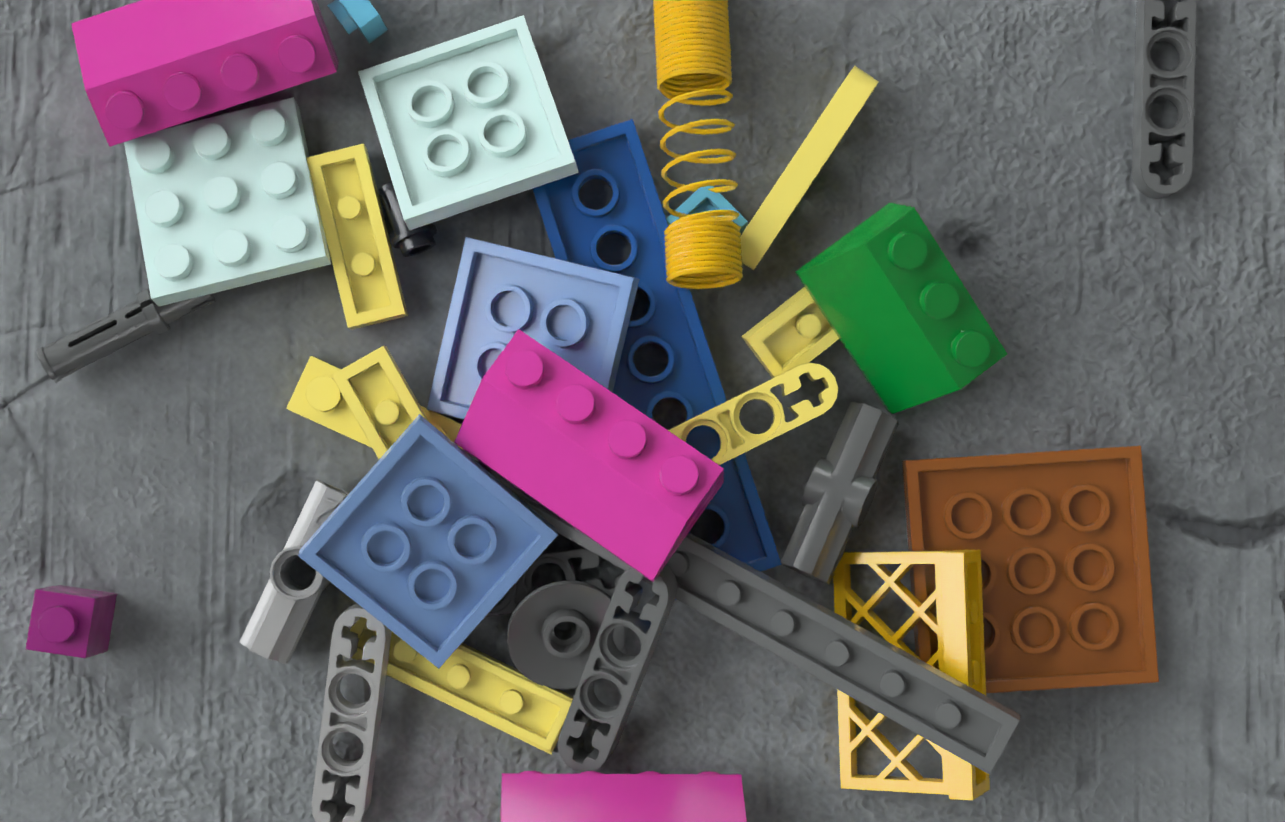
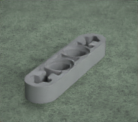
(343, 716)

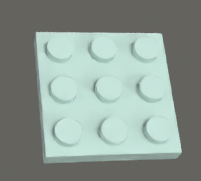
(467, 123)
(226, 202)

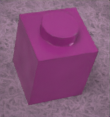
(71, 621)

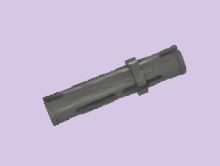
(113, 333)

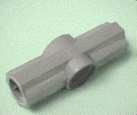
(284, 604)

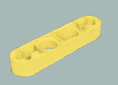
(805, 165)
(726, 420)

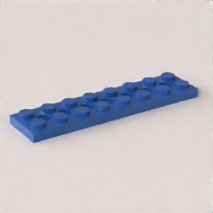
(671, 321)

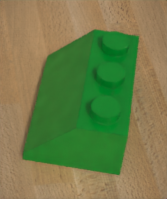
(901, 309)

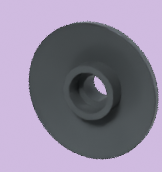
(554, 655)

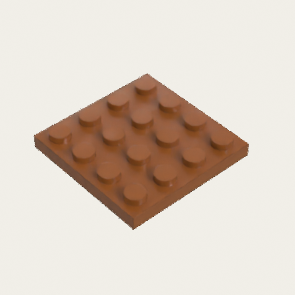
(1057, 562)

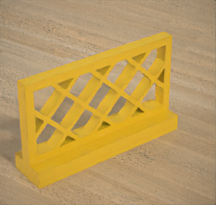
(959, 655)

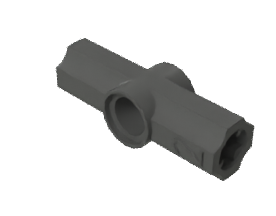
(840, 492)

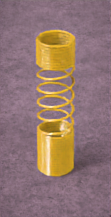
(696, 62)

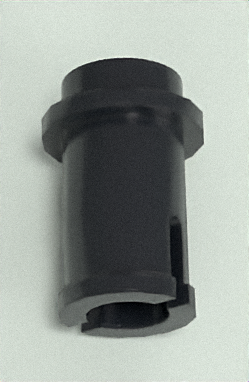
(409, 242)

